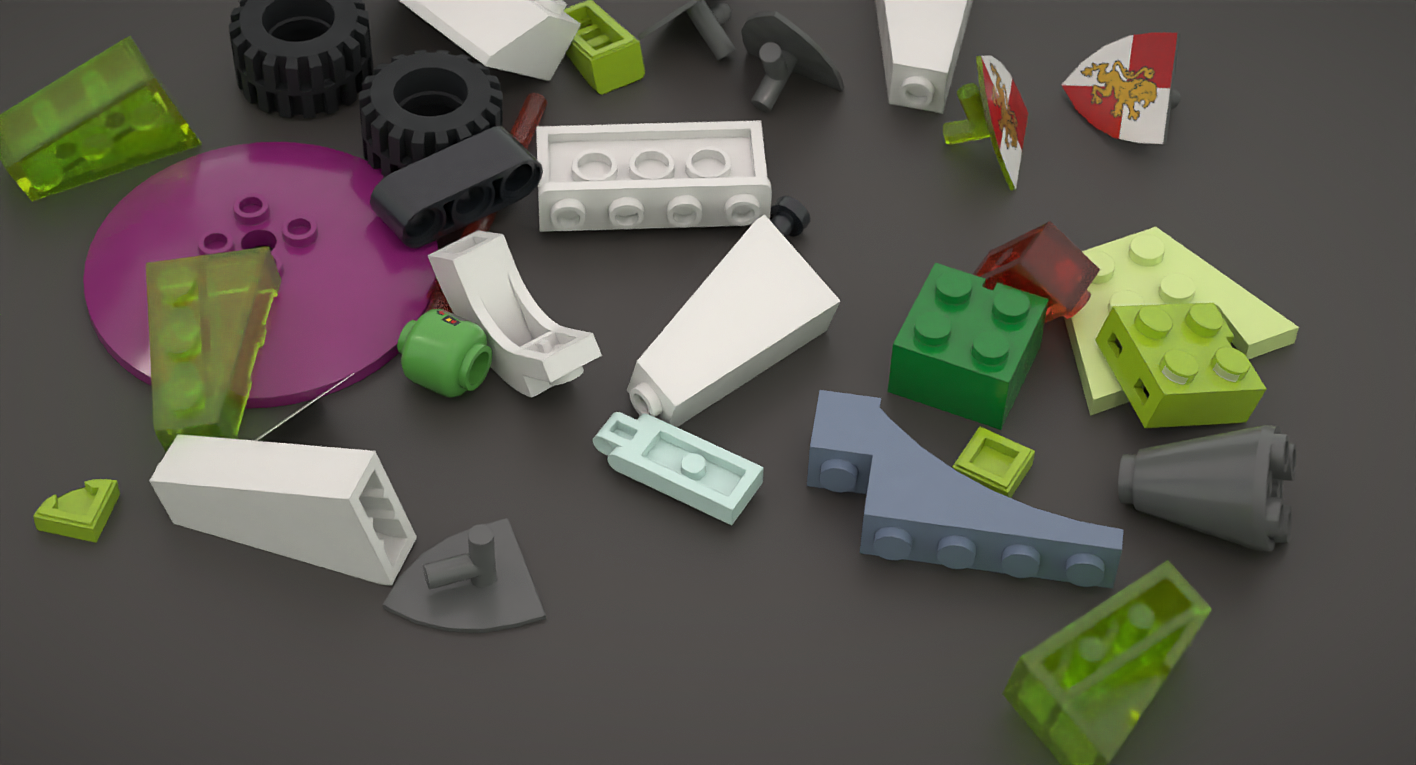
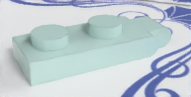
(679, 464)

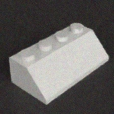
(505, 34)

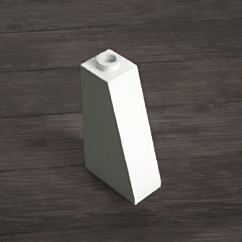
(921, 49)
(734, 327)
(289, 500)

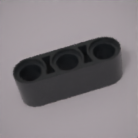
(456, 187)

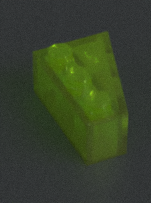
(93, 124)
(205, 337)
(1105, 669)

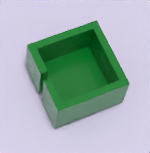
(967, 346)

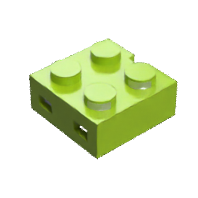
(1182, 361)

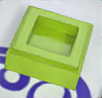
(995, 461)

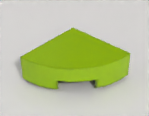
(79, 512)

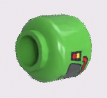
(444, 353)

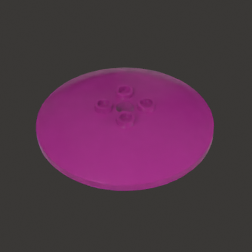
(340, 266)

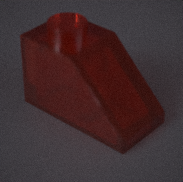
(1042, 265)

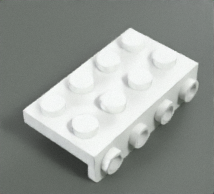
(652, 176)

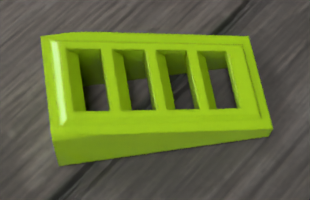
(605, 50)

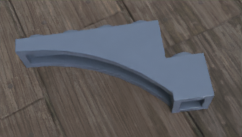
(939, 516)

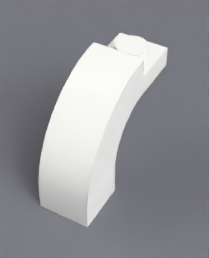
(525, 343)

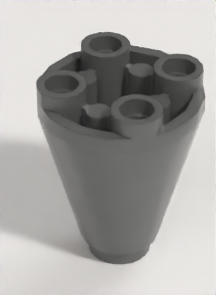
(1217, 485)

